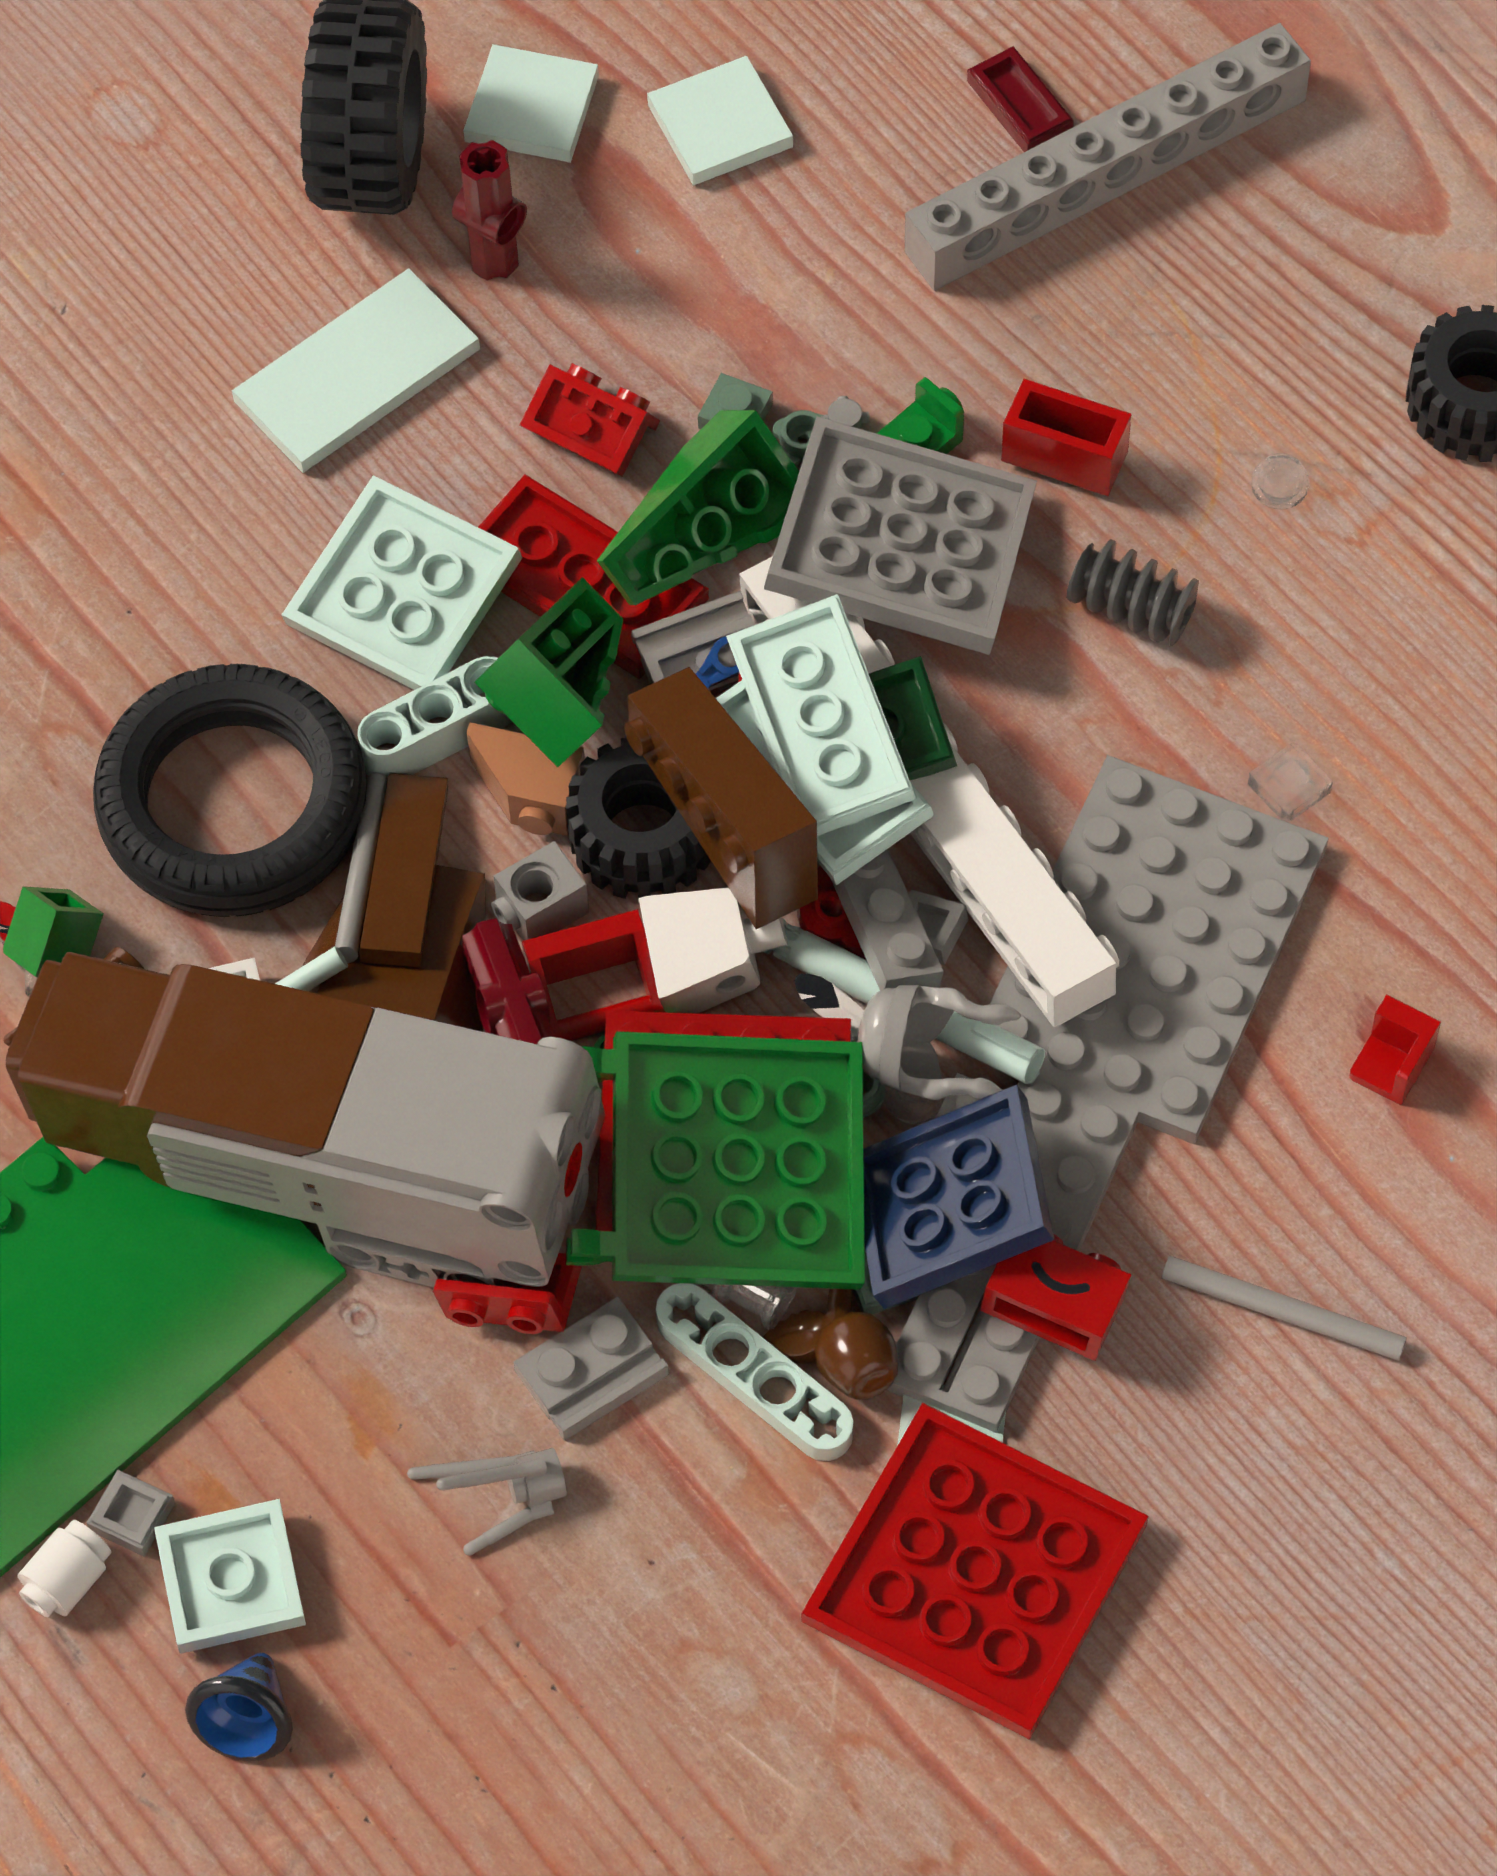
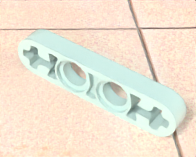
(760, 1365)

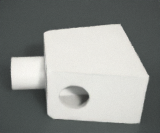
(704, 948)

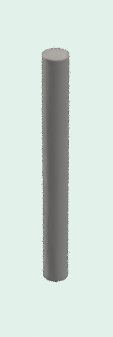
(361, 869)
(1284, 1308)

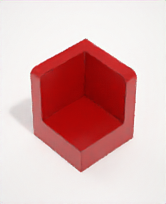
(1395, 1050)

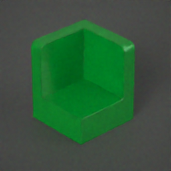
(50, 925)

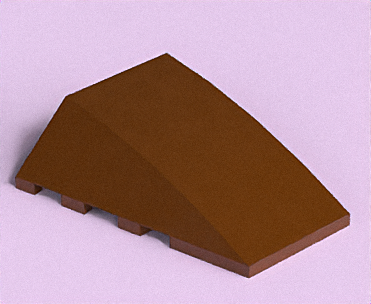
(443, 984)

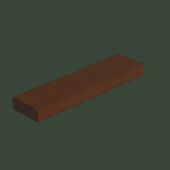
(404, 870)

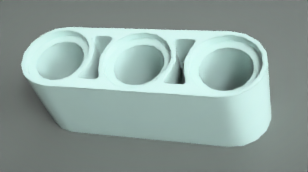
(407, 724)

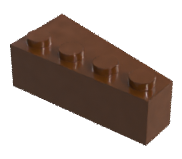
(727, 795)

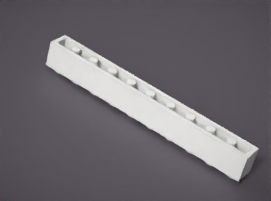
(988, 862)

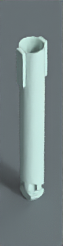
(854, 977)

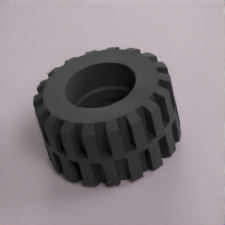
(1439, 403)
(624, 857)

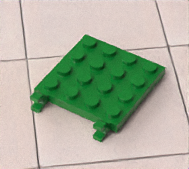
(732, 1162)

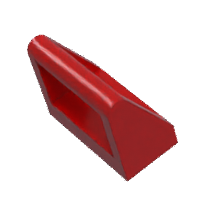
(588, 950)

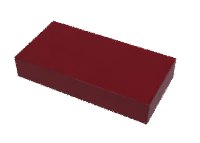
(1019, 99)

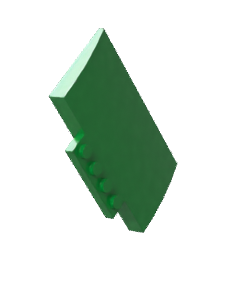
(123, 1321)

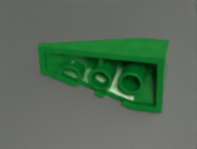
(707, 506)

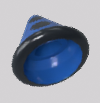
(241, 1711)

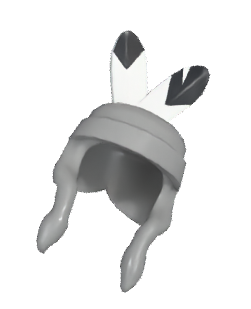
(899, 1031)

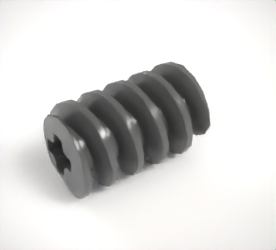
(1132, 592)

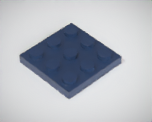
(953, 1197)

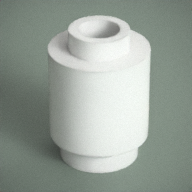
(63, 1569)

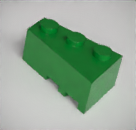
(557, 672)

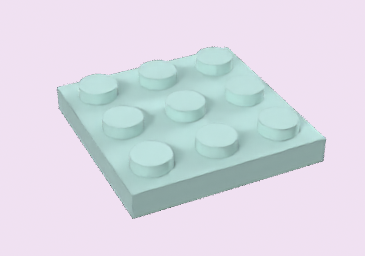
(401, 585)

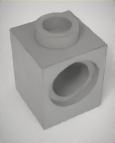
(540, 872)

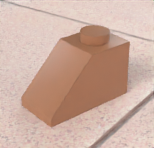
(523, 778)

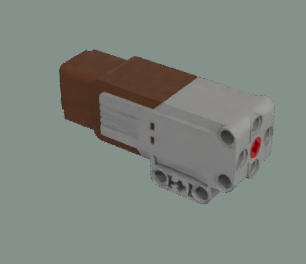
(384, 1128)

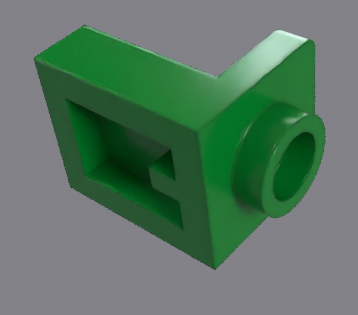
(931, 420)

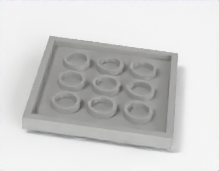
(902, 535)

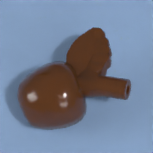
(849, 1347)

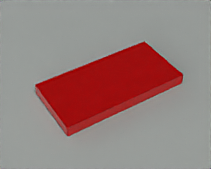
(560, 548)

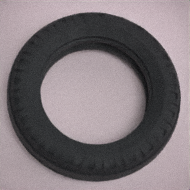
(215, 699)

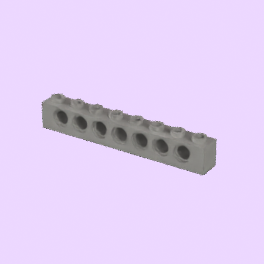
(1106, 156)

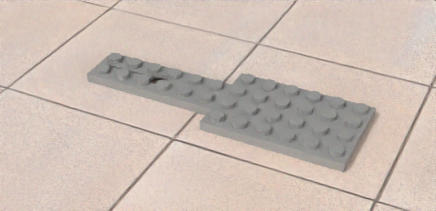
(1198, 916)

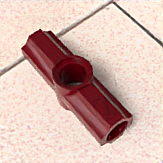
(489, 210)
(507, 995)

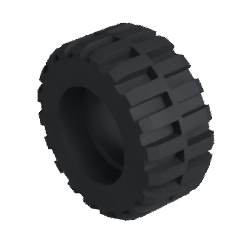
(363, 105)

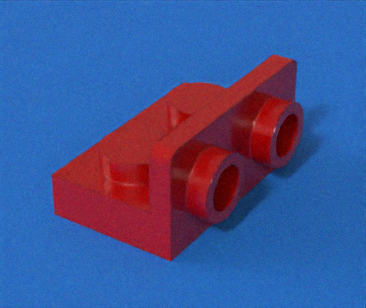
(587, 419)

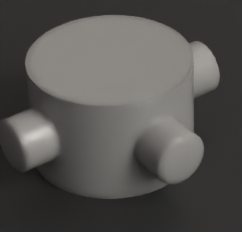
(847, 412)

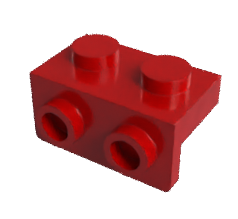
(512, 1304)

